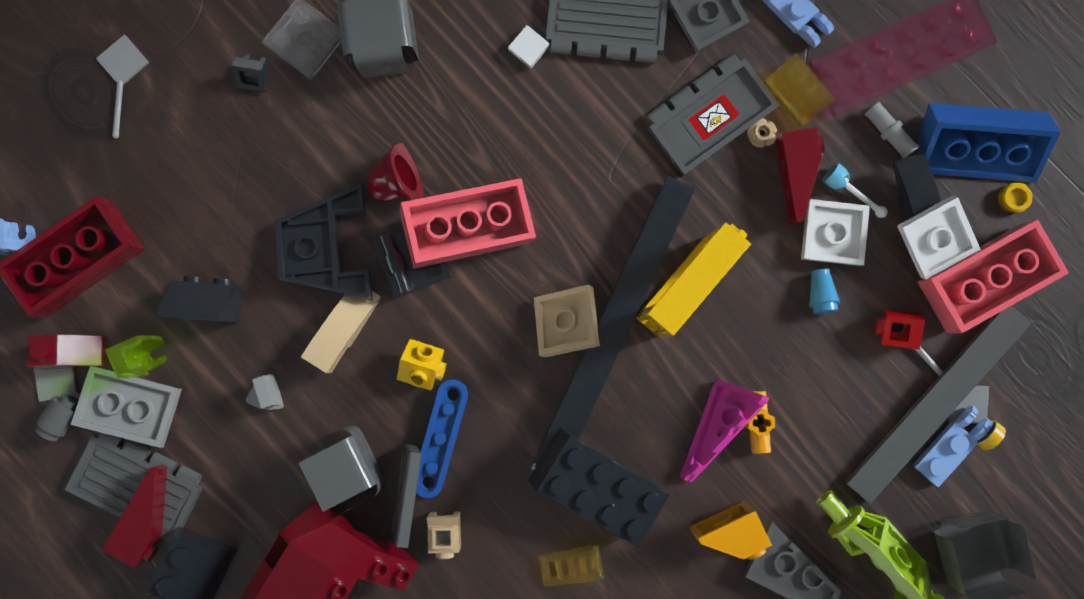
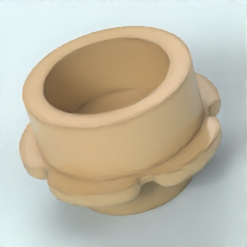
(759, 140)

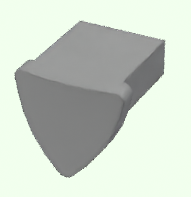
(265, 393)

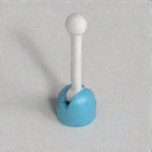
(839, 177)

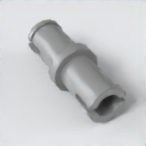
(891, 130)

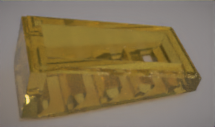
(583, 576)

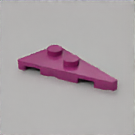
(723, 418)

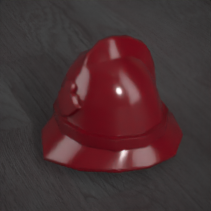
(395, 176)

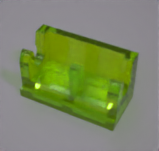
(133, 357)

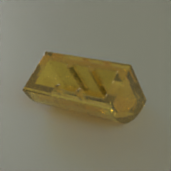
(798, 91)

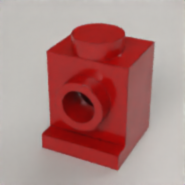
(907, 336)

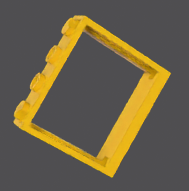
(694, 280)

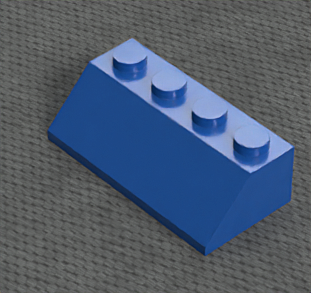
(987, 141)

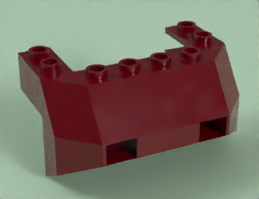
(325, 558)

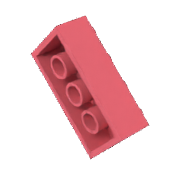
(466, 223)
(994, 277)

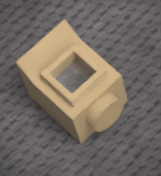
(444, 534)

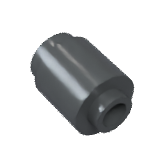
(56, 418)

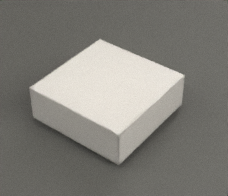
(528, 46)

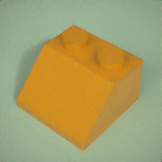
(734, 532)

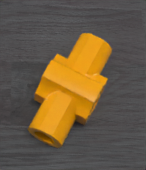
(761, 437)

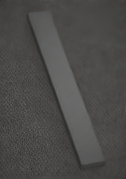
(937, 403)

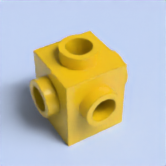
(421, 365)

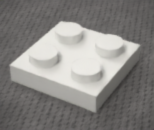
(835, 232)
(939, 237)

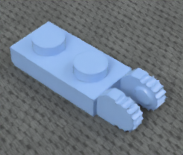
(796, 16)
(951, 447)

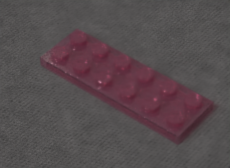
(903, 53)

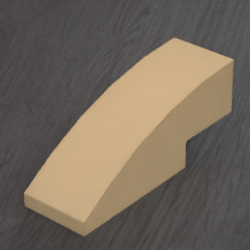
(339, 331)

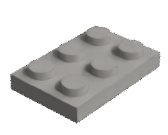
(126, 407)

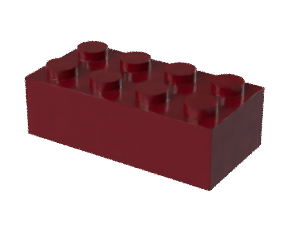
(70, 257)

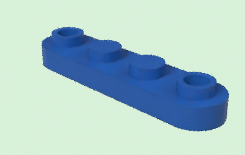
(441, 437)

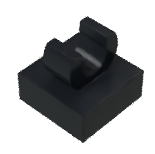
(250, 73)

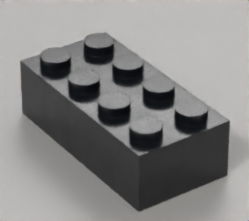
(598, 487)

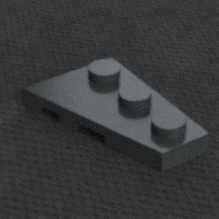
(789, 570)

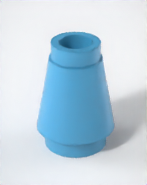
(823, 293)

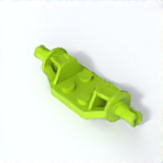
(883, 544)

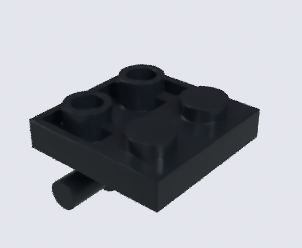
(398, 267)

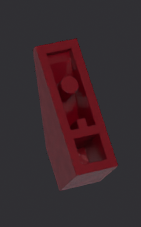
(799, 162)
(141, 524)

